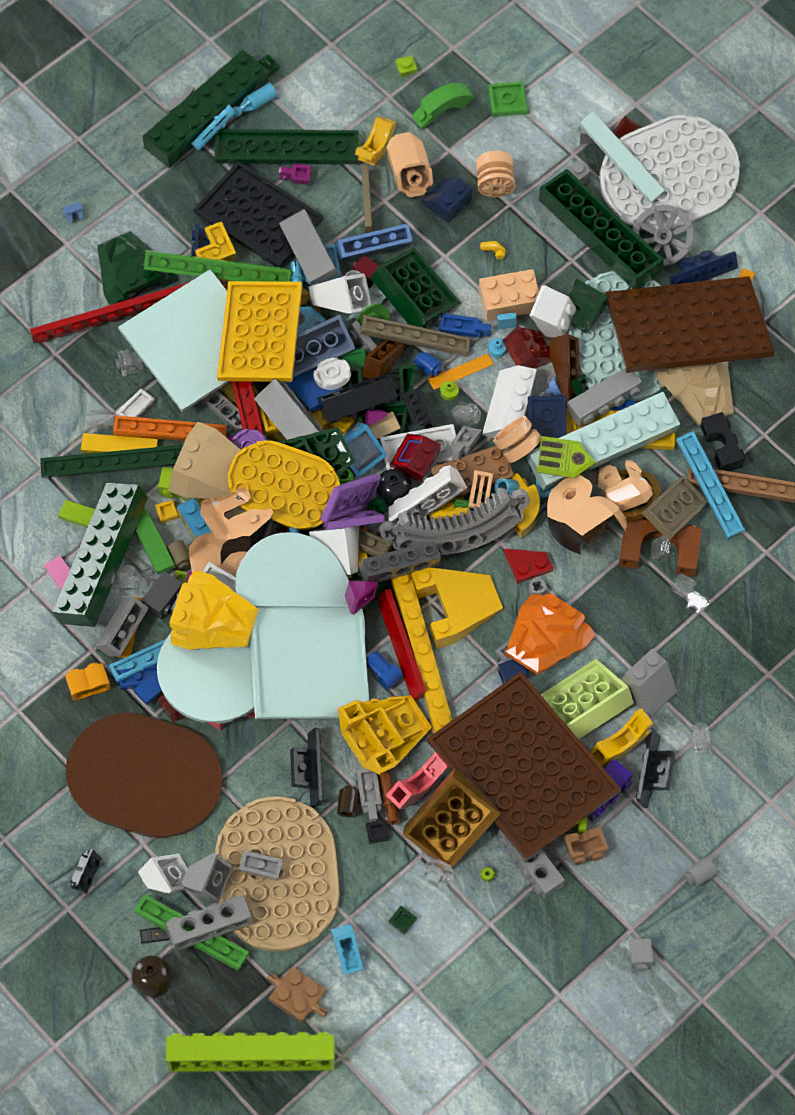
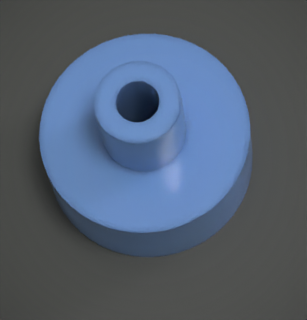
(554, 387)

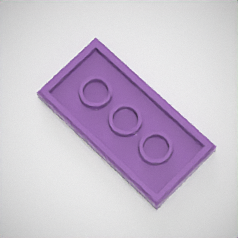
(350, 497)

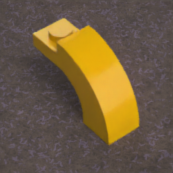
(531, 512)

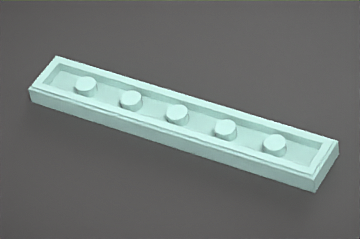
(621, 157)

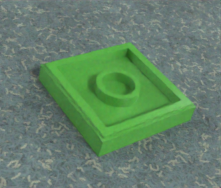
(507, 99)

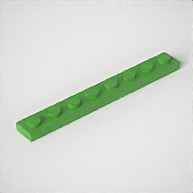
(220, 268)

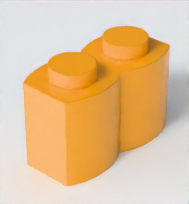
(87, 681)

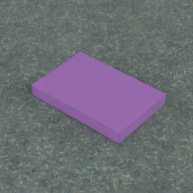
(355, 519)

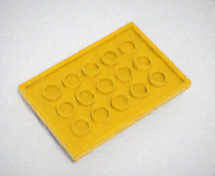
(259, 331)

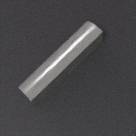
(309, 248)
(286, 411)

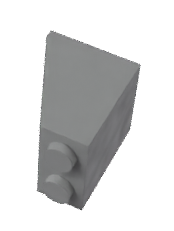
(650, 683)

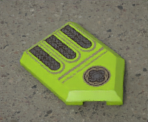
(562, 457)

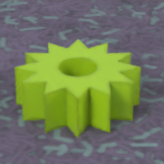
(487, 870)

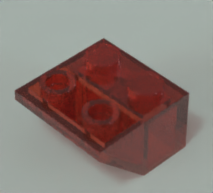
(527, 347)

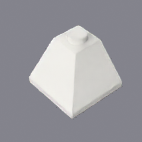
(164, 873)

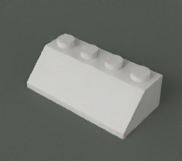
(509, 398)
(429, 495)

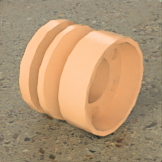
(495, 174)

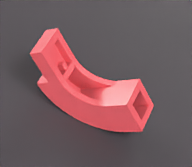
(413, 789)

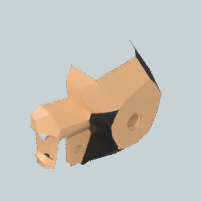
(591, 498)
(231, 537)

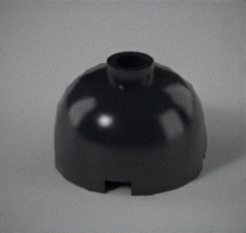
(393, 485)

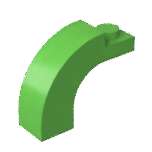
(443, 98)

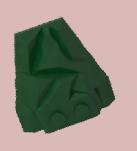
(122, 268)

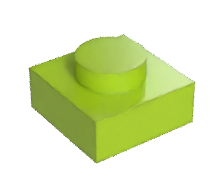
(406, 66)

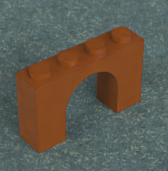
(640, 531)

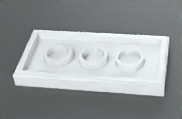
(443, 435)

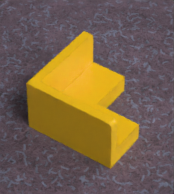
(220, 246)

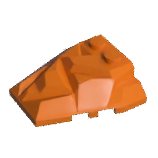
(547, 633)

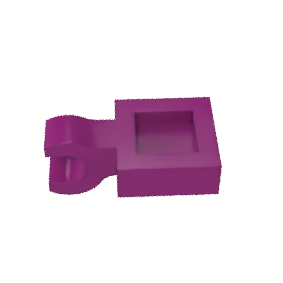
(298, 174)

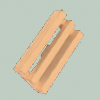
(473, 487)

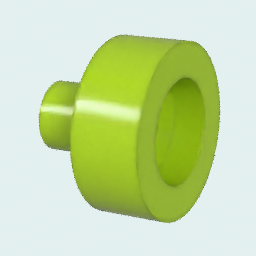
(449, 390)

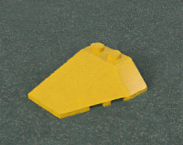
(382, 730)

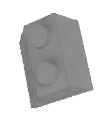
(208, 877)

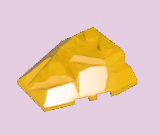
(211, 615)

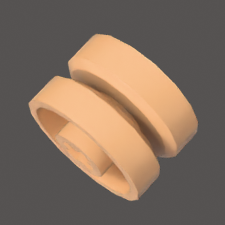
(517, 439)

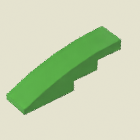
(153, 544)

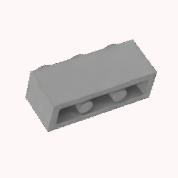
(121, 627)

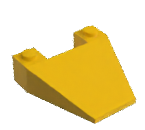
(465, 599)

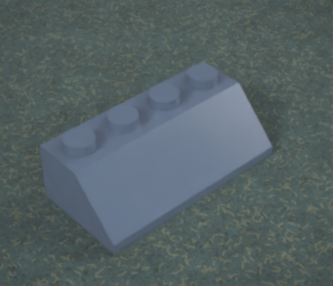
(321, 343)

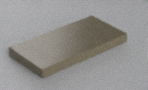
(675, 507)

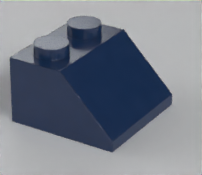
(448, 198)

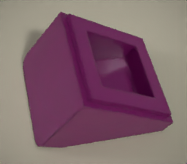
(373, 416)

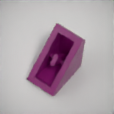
(359, 594)

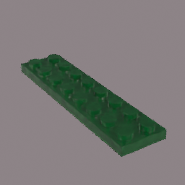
(286, 146)

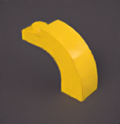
(377, 142)
(624, 740)

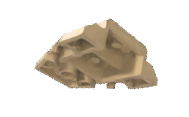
(699, 388)

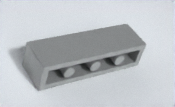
(604, 397)

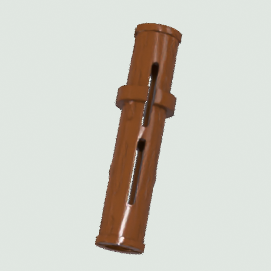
(391, 809)

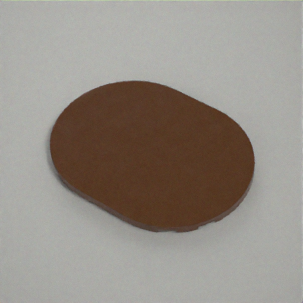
(144, 775)

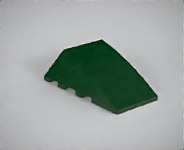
(403, 382)
(327, 445)

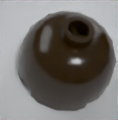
(151, 976)

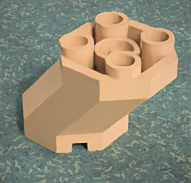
(409, 164)

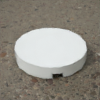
(332, 374)

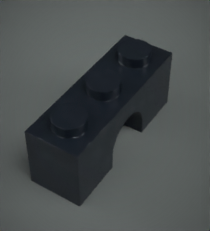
(718, 429)

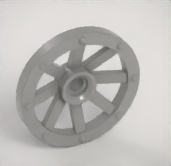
(655, 210)

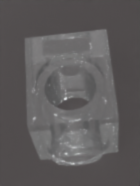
(129, 362)

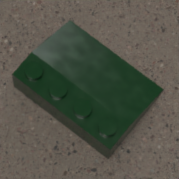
(414, 288)

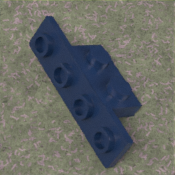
(704, 267)

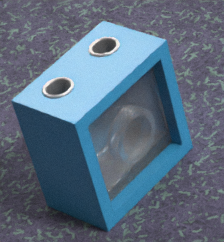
(364, 449)

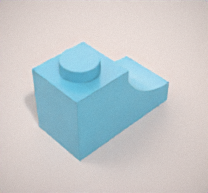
(347, 949)

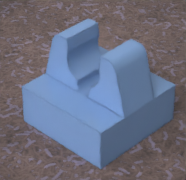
(68, 211)

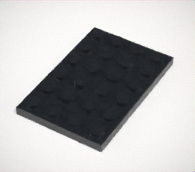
(252, 212)

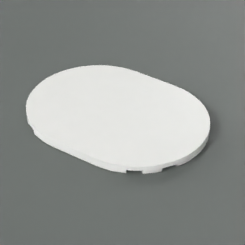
(687, 159)

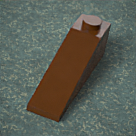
(383, 358)
(565, 361)

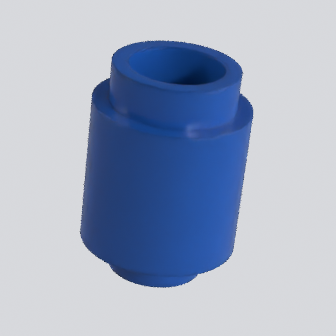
(428, 364)

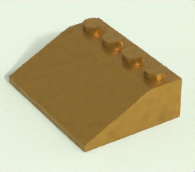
(451, 819)

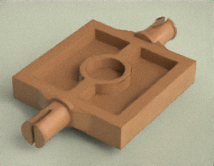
(297, 994)

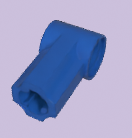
(386, 673)

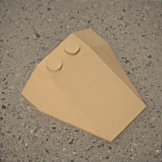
(203, 464)

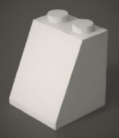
(343, 294)
(343, 544)

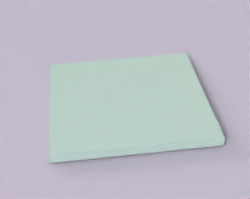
(182, 339)
(307, 660)

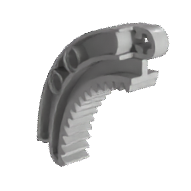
(459, 532)

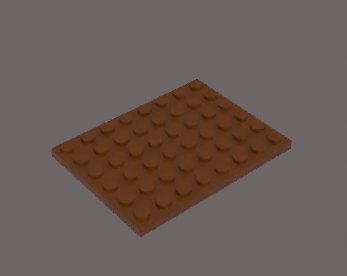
(688, 324)
(525, 765)

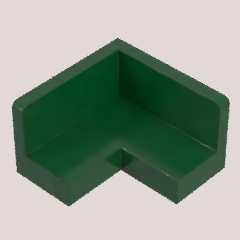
(589, 303)

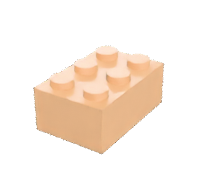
(508, 293)

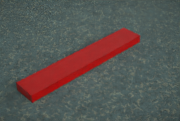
(401, 645)

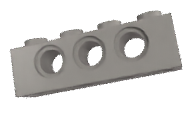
(542, 886)
(202, 932)

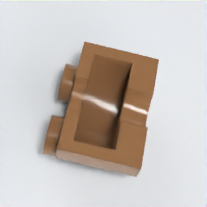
(586, 846)

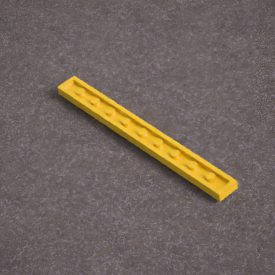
(422, 650)

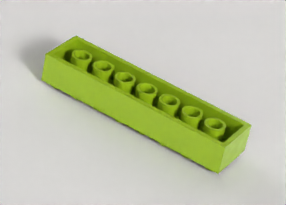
(250, 1053)

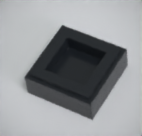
(377, 832)

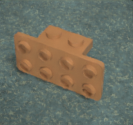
(487, 460)

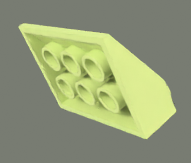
(588, 698)

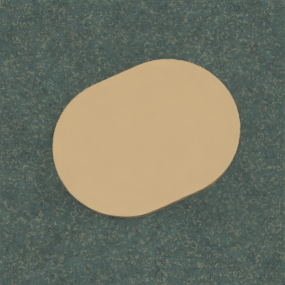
(307, 894)

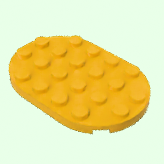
(285, 480)

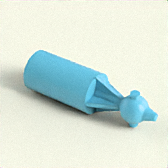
(256, 99)

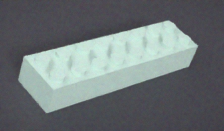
(617, 434)

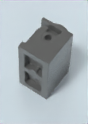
(162, 595)

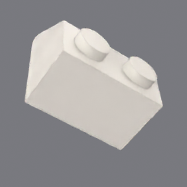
(552, 312)

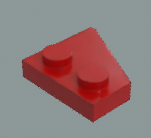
(527, 564)

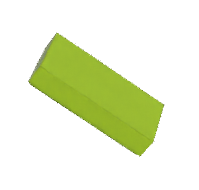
(76, 513)

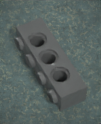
(400, 562)

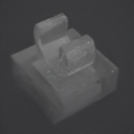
(661, 548)
(697, 599)

